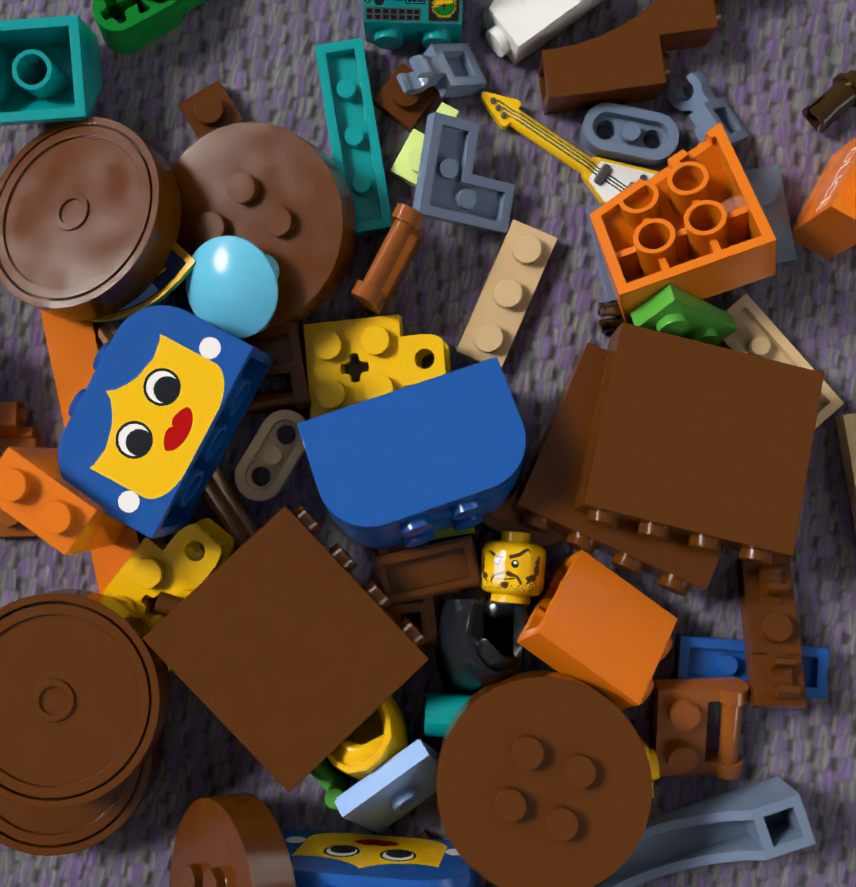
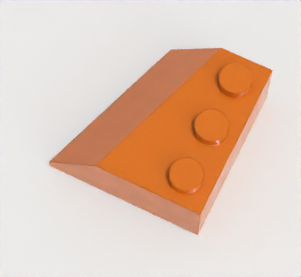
(686, 228)

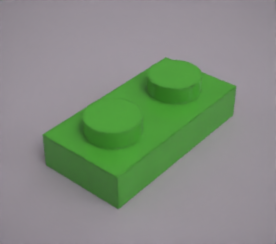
(684, 316)

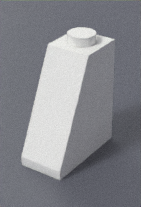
(526, 25)

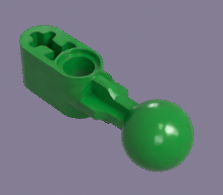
(138, 28)

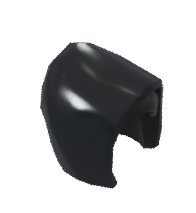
(479, 642)

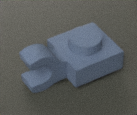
(447, 67)
(708, 110)

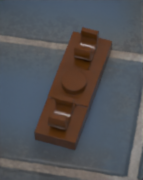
(771, 635)

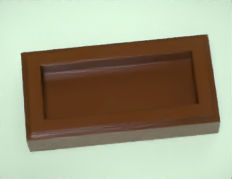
(428, 569)

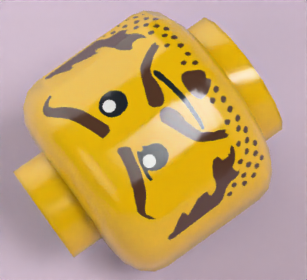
(513, 568)

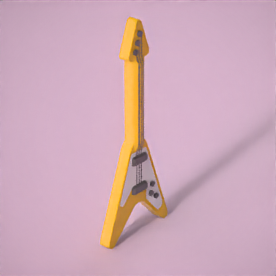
(601, 175)

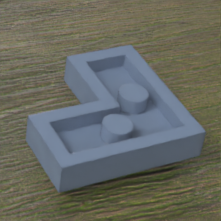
(446, 183)

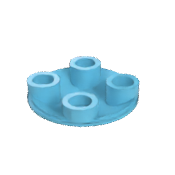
(233, 285)

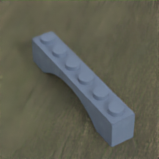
(732, 827)

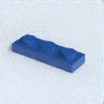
(725, 657)

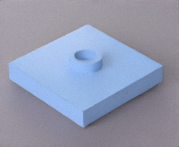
(391, 788)

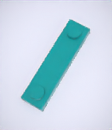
(354, 132)

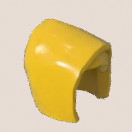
(372, 742)

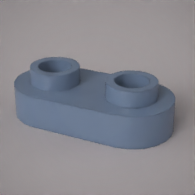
(628, 129)

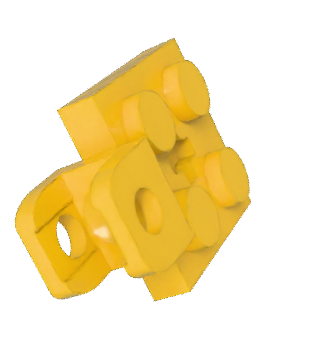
(380, 342)
(170, 567)

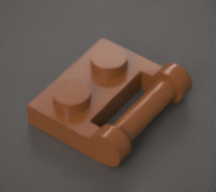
(391, 260)
(681, 726)

